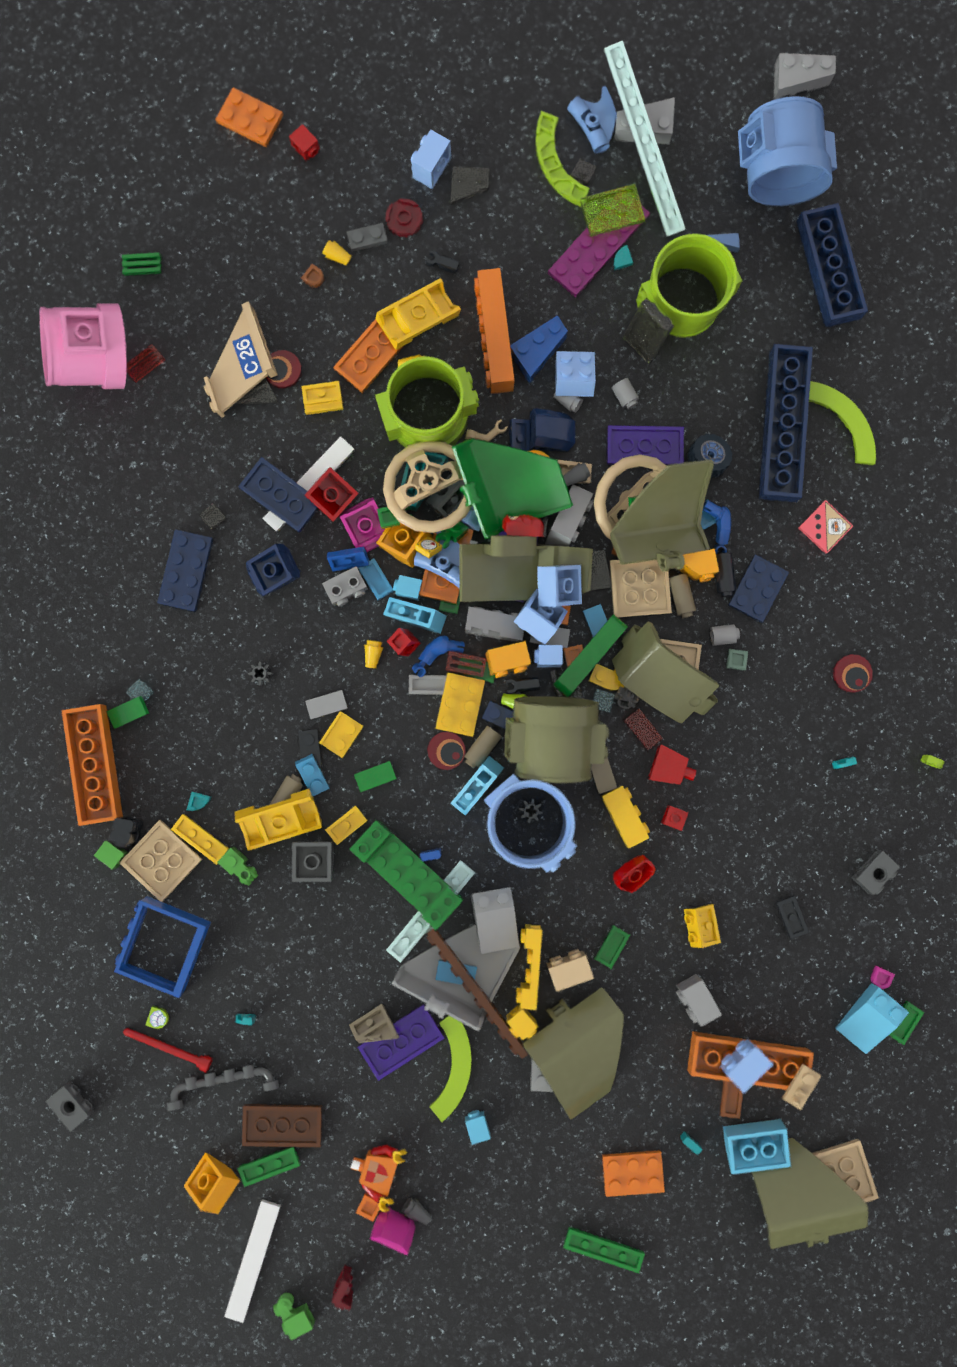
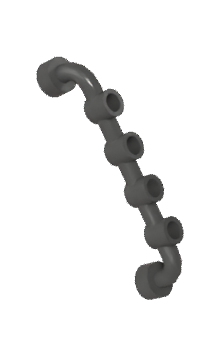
(211, 1079)

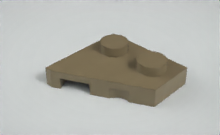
(374, 1026)

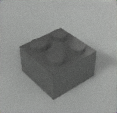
(312, 861)

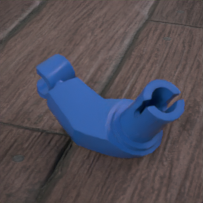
(723, 522)
(435, 648)

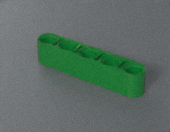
(590, 655)

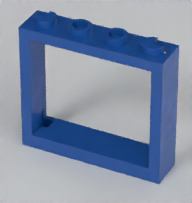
(149, 978)

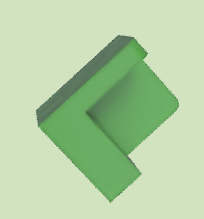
(110, 855)

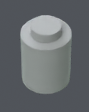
(625, 393)
(724, 634)

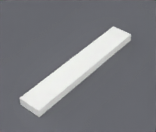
(333, 458)
(252, 1261)

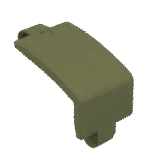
(662, 676)

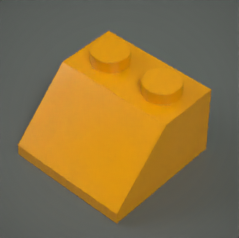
(401, 542)
(700, 565)
(211, 1184)

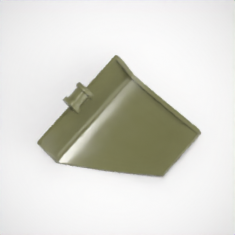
(579, 1050)

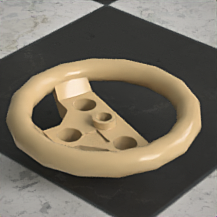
(398, 500)
(608, 520)

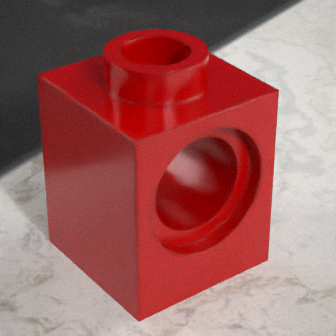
(304, 142)
(403, 642)
(674, 817)

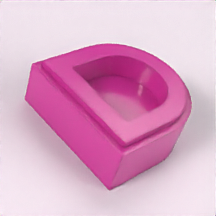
(881, 977)

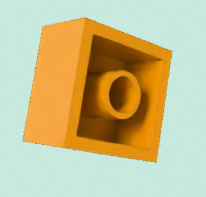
(507, 659)

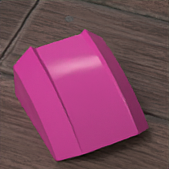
(363, 524)
(393, 1230)

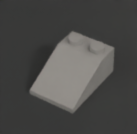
(495, 920)

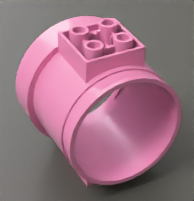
(83, 346)

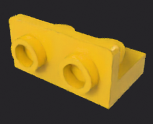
(702, 926)

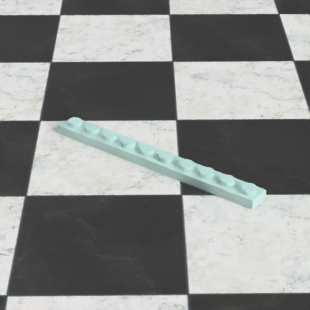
(644, 138)

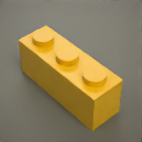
(625, 816)

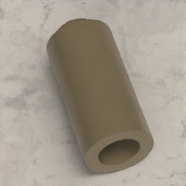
(682, 595)
(482, 747)
(290, 785)

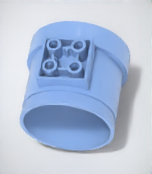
(564, 845)

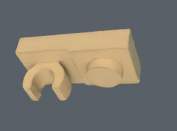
(801, 1086)

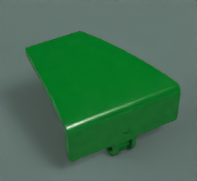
(509, 482)

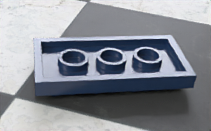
(278, 494)
(185, 570)

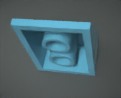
(871, 1018)

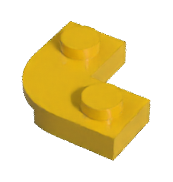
(605, 678)

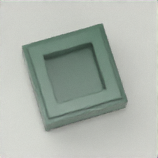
(737, 659)

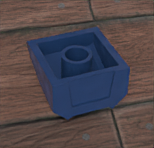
(551, 431)
(272, 569)

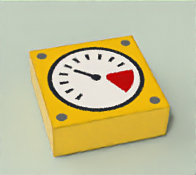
(428, 547)

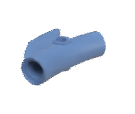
(595, 119)
(444, 563)

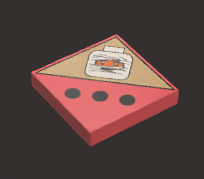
(825, 527)

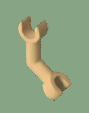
(489, 436)

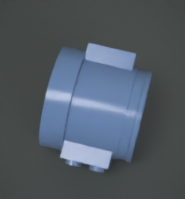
(787, 152)

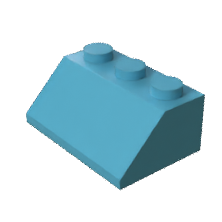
(757, 1146)

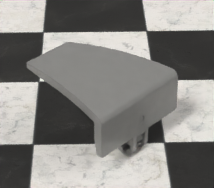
(419, 975)

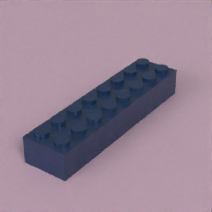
(785, 423)

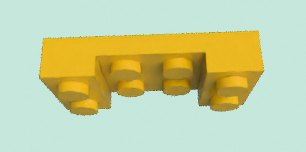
(416, 314)
(279, 820)
(527, 993)

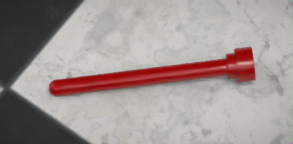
(202, 1062)

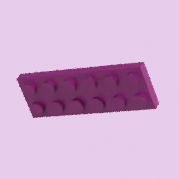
(588, 256)

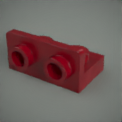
(342, 1290)

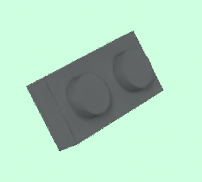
(367, 237)

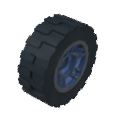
(711, 448)

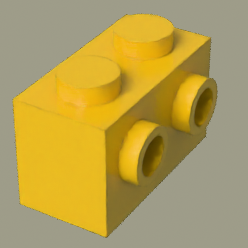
(521, 1023)

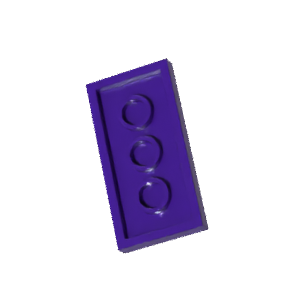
(653, 441)
(416, 1034)

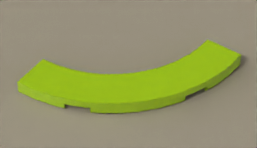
(550, 163)
(851, 417)
(460, 1068)

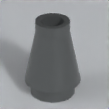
(577, 474)
(415, 1211)

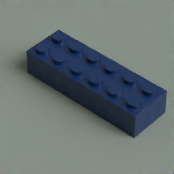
(832, 265)

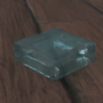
(138, 689)
(604, 699)

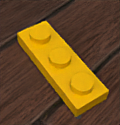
(199, 838)

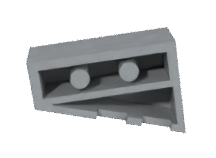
(802, 72)
(660, 118)
(568, 520)
(493, 624)

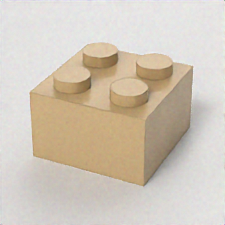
(569, 969)

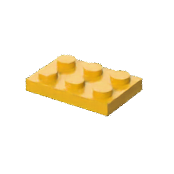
(460, 704)

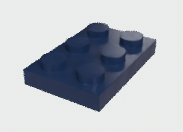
(758, 588)

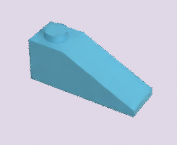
(415, 615)
(477, 785)

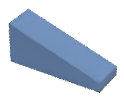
(730, 241)

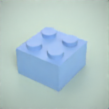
(431, 158)
(575, 373)
(559, 585)
(540, 620)
(745, 1065)

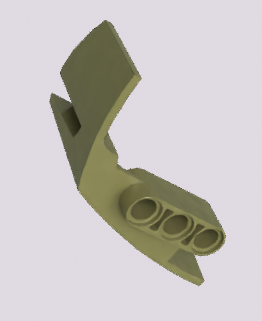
(509, 567)

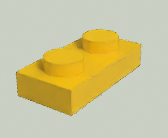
(346, 825)

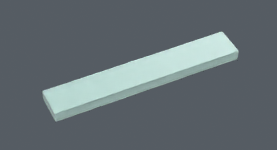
(417, 925)

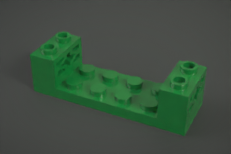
(407, 874)

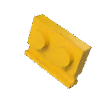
(322, 397)
(341, 734)

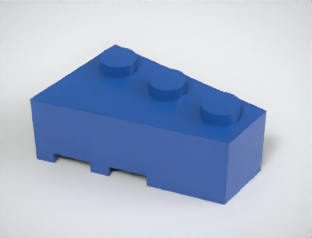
(538, 346)

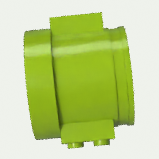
(697, 254)
(428, 368)

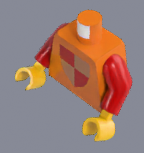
(378, 1172)

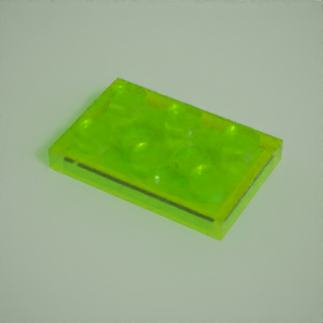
(612, 210)

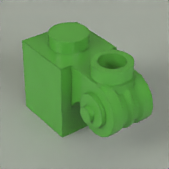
(234, 863)
(295, 1321)

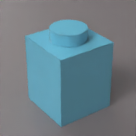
(407, 587)
(477, 1127)

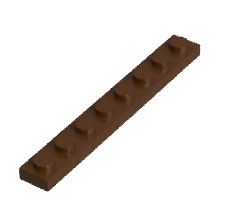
(471, 985)

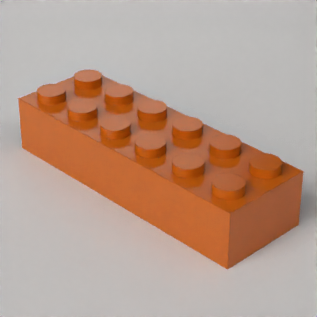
(495, 331)
(92, 764)
(710, 1049)

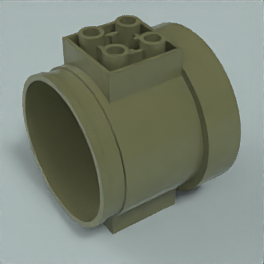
(555, 738)

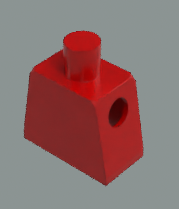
(670, 767)

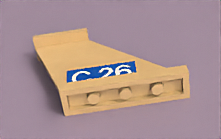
(241, 364)

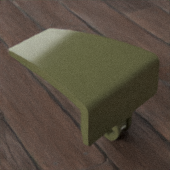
(665, 518)
(807, 1201)

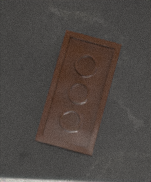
(282, 1125)

